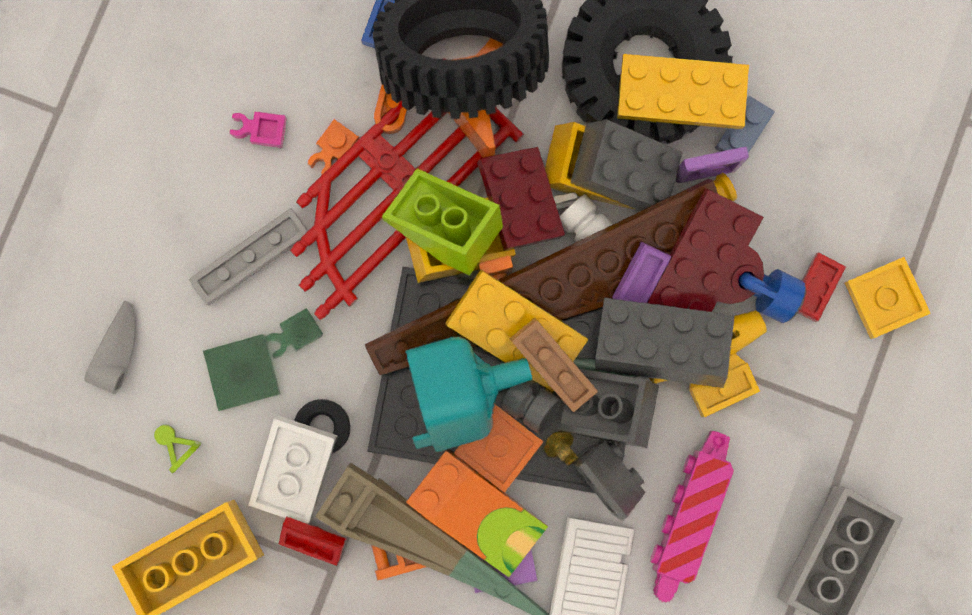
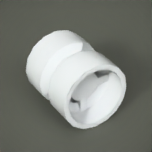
(582, 220)

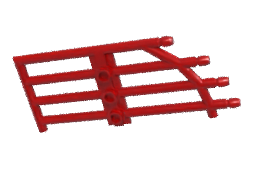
(390, 166)

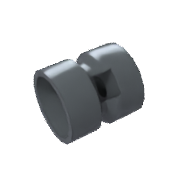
(533, 405)

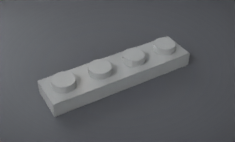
(248, 257)

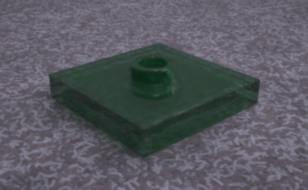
(241, 372)

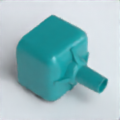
(458, 391)

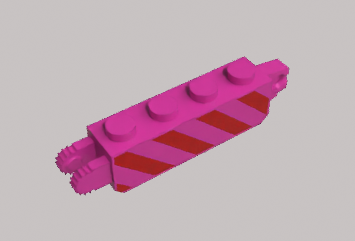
(693, 516)

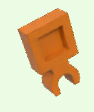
(334, 144)

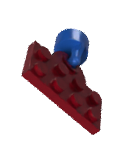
(717, 265)

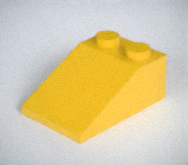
(562, 161)

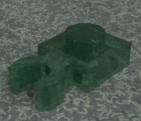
(297, 331)

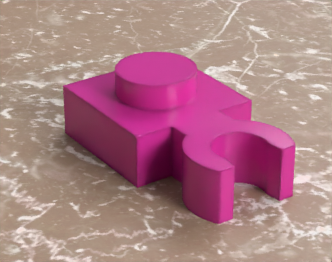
(265, 128)

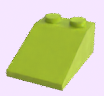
(445, 220)

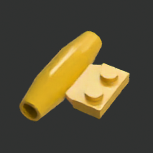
(740, 380)

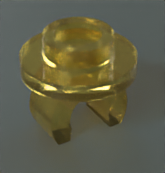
(559, 445)

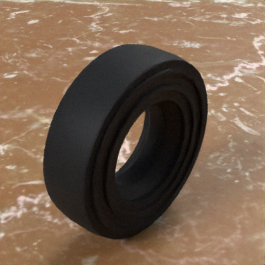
(334, 412)

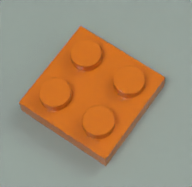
(502, 452)

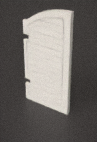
(591, 569)

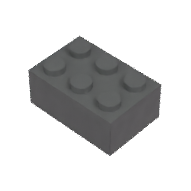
(625, 165)

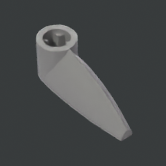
(112, 357)

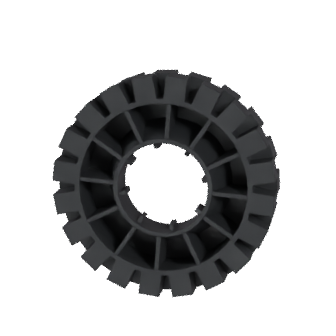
(603, 24)

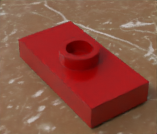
(820, 284)
(311, 541)

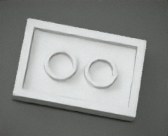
(292, 470)

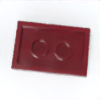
(524, 195)

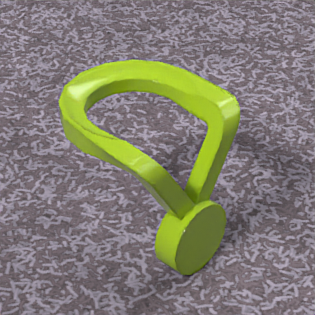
(166, 435)

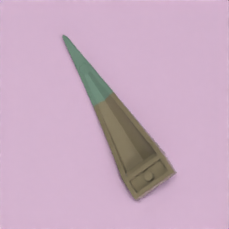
(381, 517)

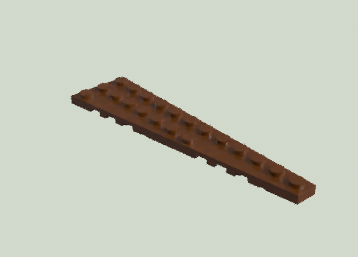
(563, 282)

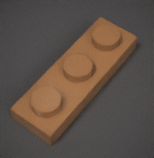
(553, 364)

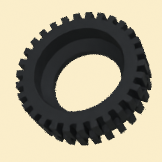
(467, 83)

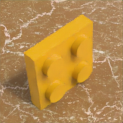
(887, 298)

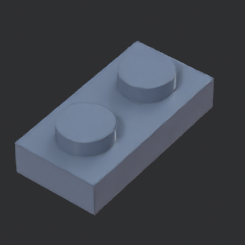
(756, 119)

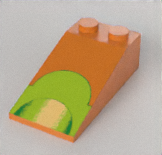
(476, 513)

